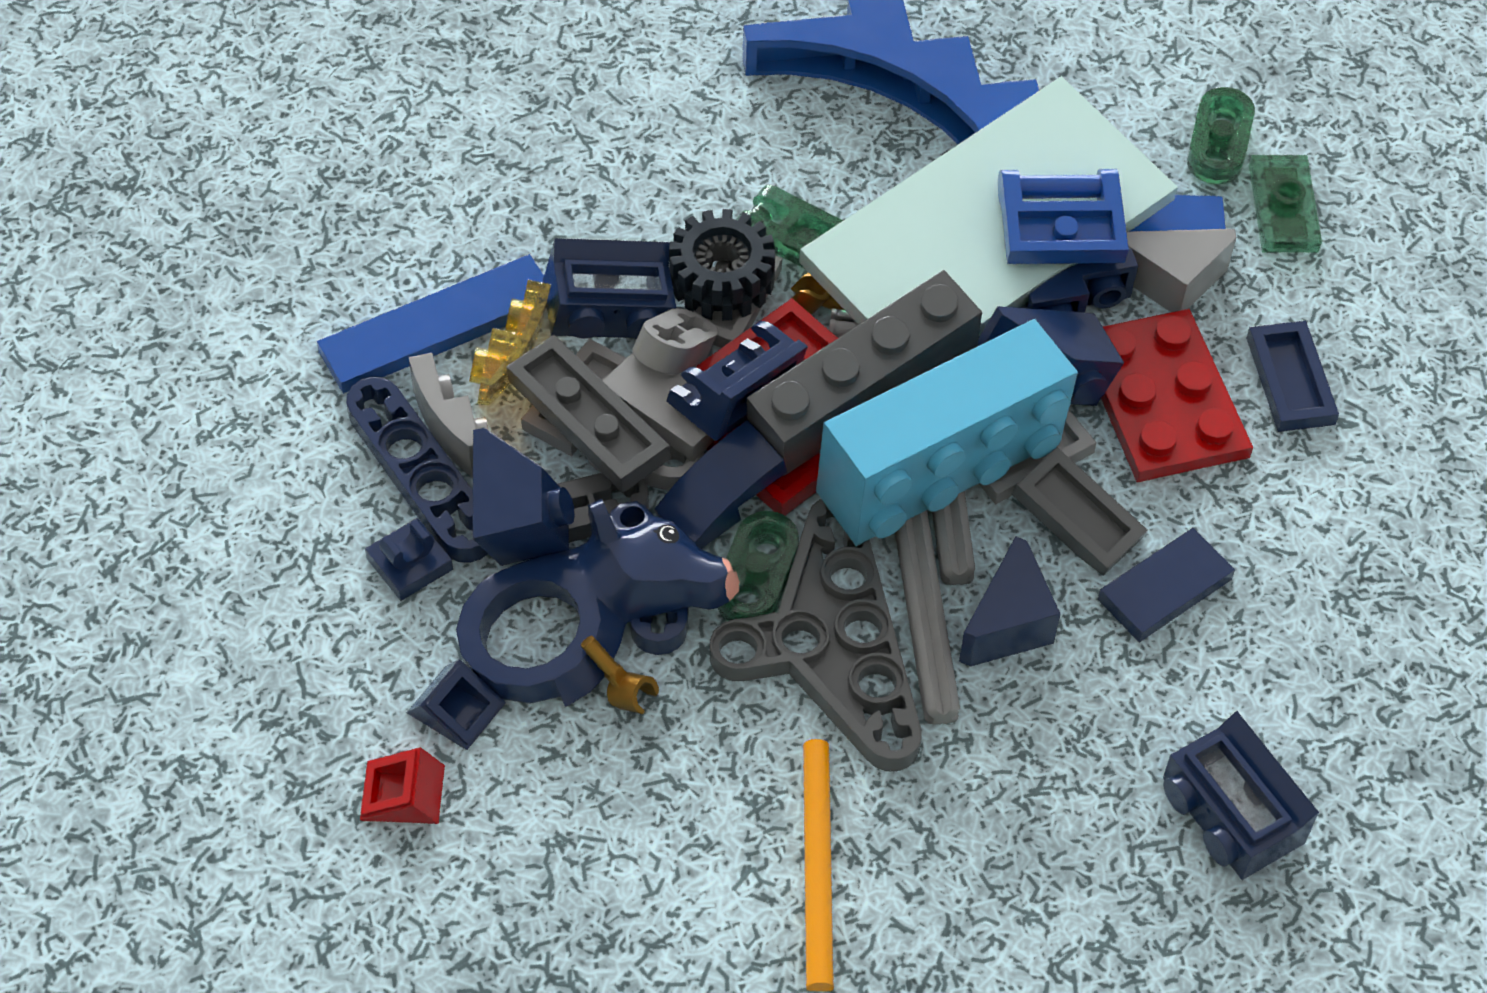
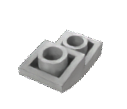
(446, 416)

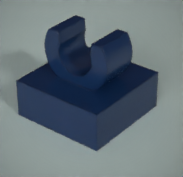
(409, 559)

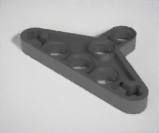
(837, 663)

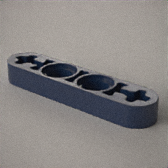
(416, 471)

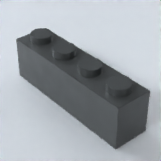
(876, 356)

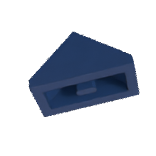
(1013, 612)

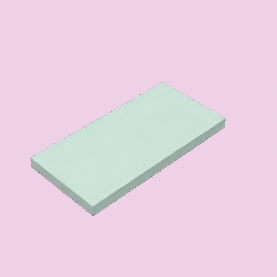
(952, 212)

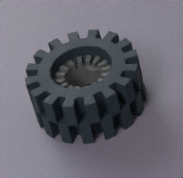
(727, 240)

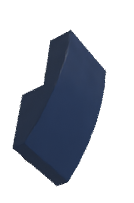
(1086, 285)
(723, 479)

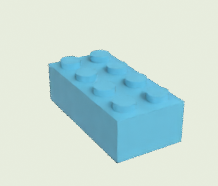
(945, 432)

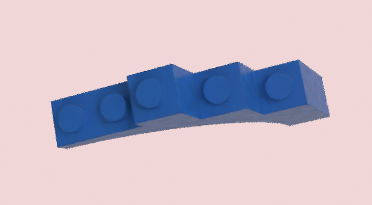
(878, 53)

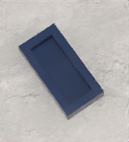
(1292, 376)
(1166, 584)

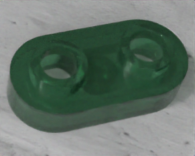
(1220, 137)
(760, 572)

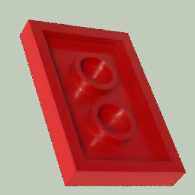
(1171, 399)

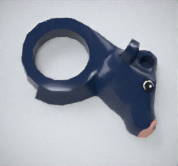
(623, 572)

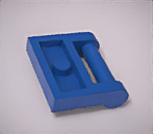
(1063, 229)

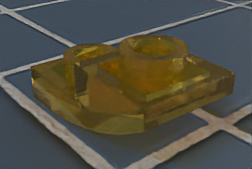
(506, 346)

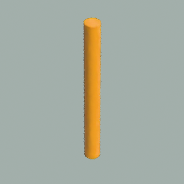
(818, 866)

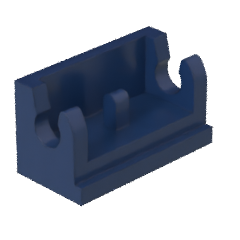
(718, 396)

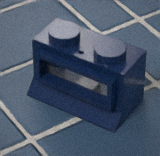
(607, 286)
(1239, 797)

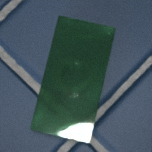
(1285, 204)

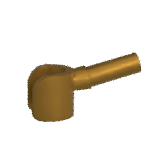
(812, 295)
(622, 685)

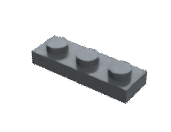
(588, 413)

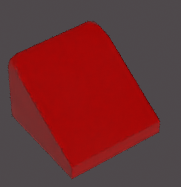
(403, 788)

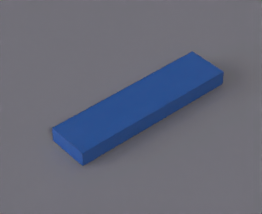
(427, 324)

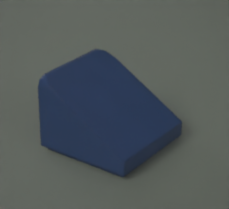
(457, 704)

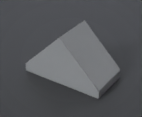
(1180, 264)

